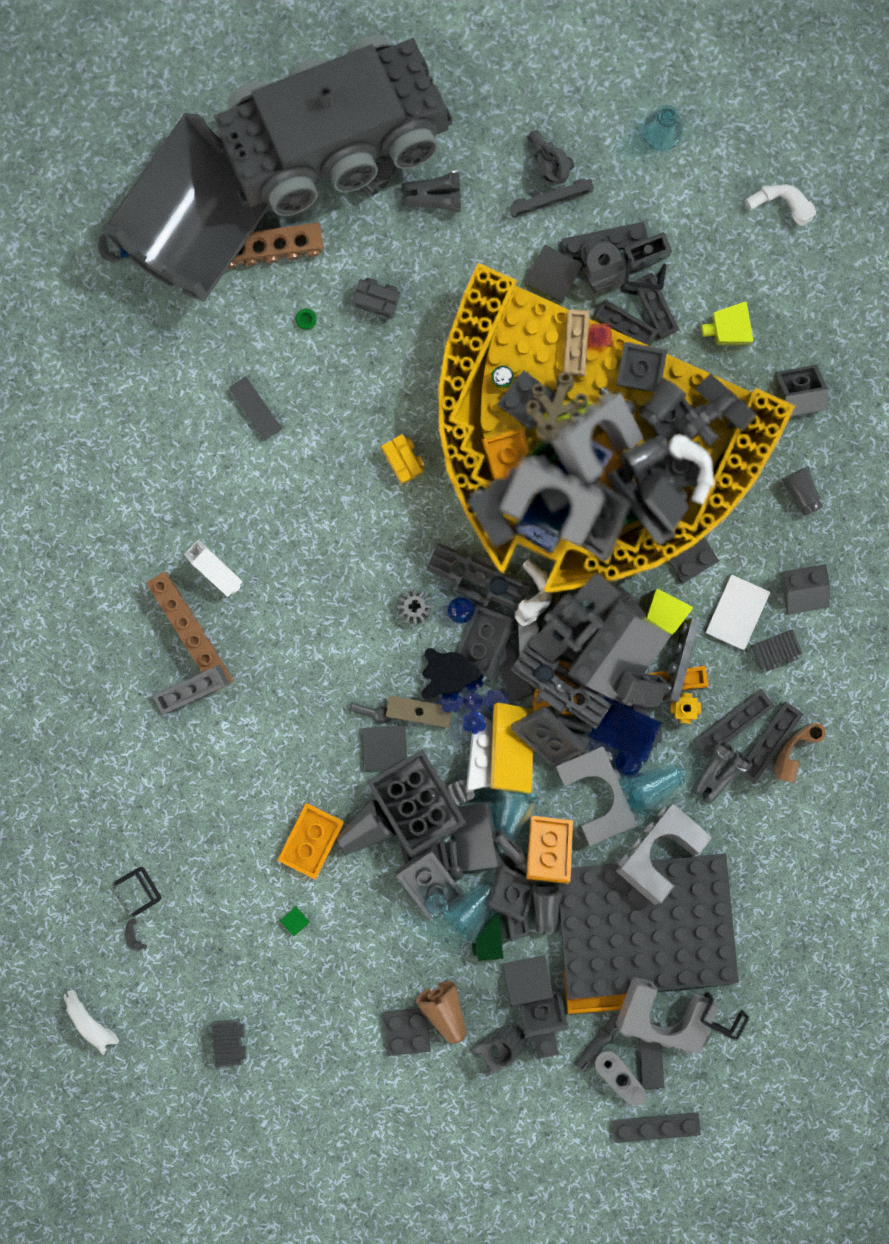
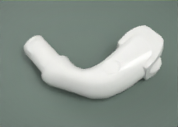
(802, 209)
(682, 447)
(529, 610)
(86, 1025)

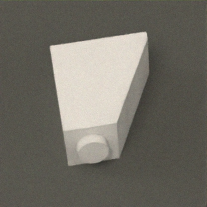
(213, 568)

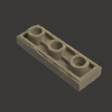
(405, 709)

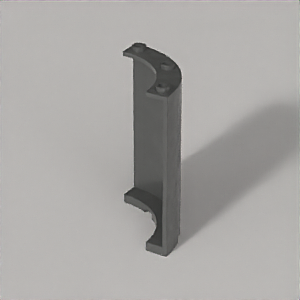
(185, 212)

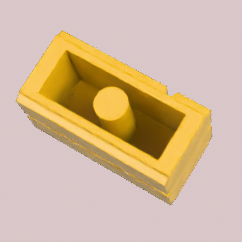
(402, 459)

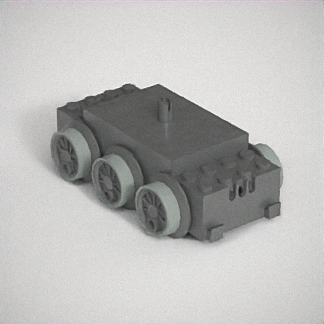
(331, 124)

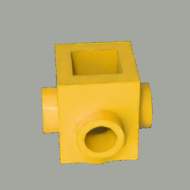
(678, 712)

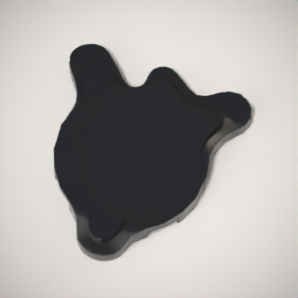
(448, 673)

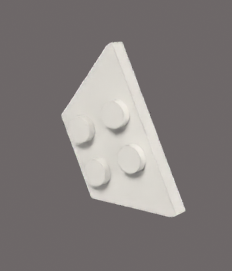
(480, 758)

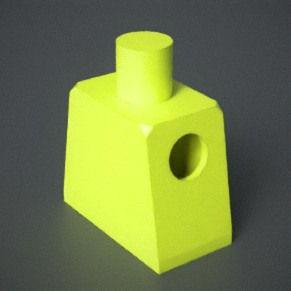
(730, 326)
(667, 611)

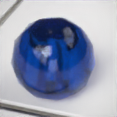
(460, 610)
(627, 764)

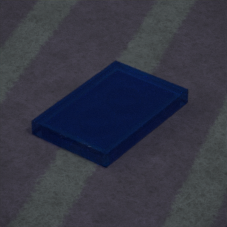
(627, 731)

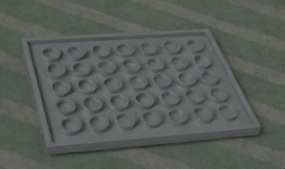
(620, 934)

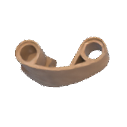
(785, 768)

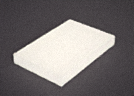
(737, 612)

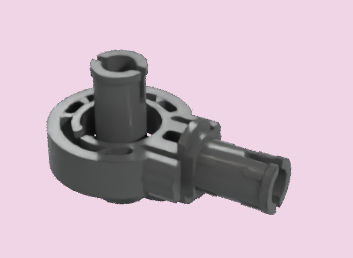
(551, 171)
(700, 418)

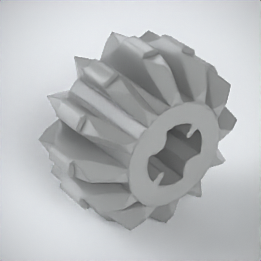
(420, 611)
(458, 792)

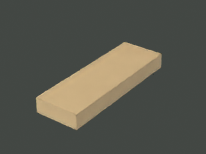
(576, 342)

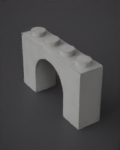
(574, 440)
(532, 476)
(619, 815)
(637, 867)
(687, 1034)

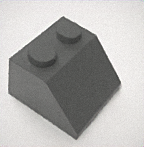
(804, 389)
(664, 497)
(806, 589)

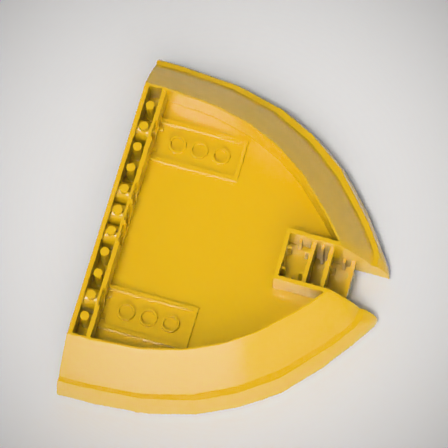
(528, 333)

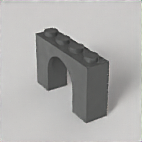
(487, 505)

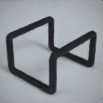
(660, 281)
(153, 901)
(715, 1026)

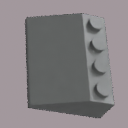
(621, 645)
(417, 803)

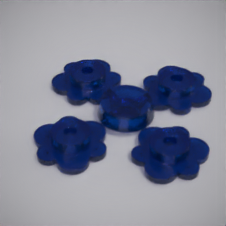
(473, 702)

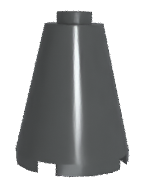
(366, 829)

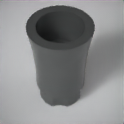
(662, 402)
(644, 456)
(803, 490)
(547, 906)

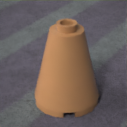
(444, 1011)

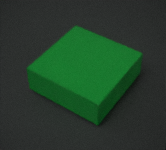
(295, 921)

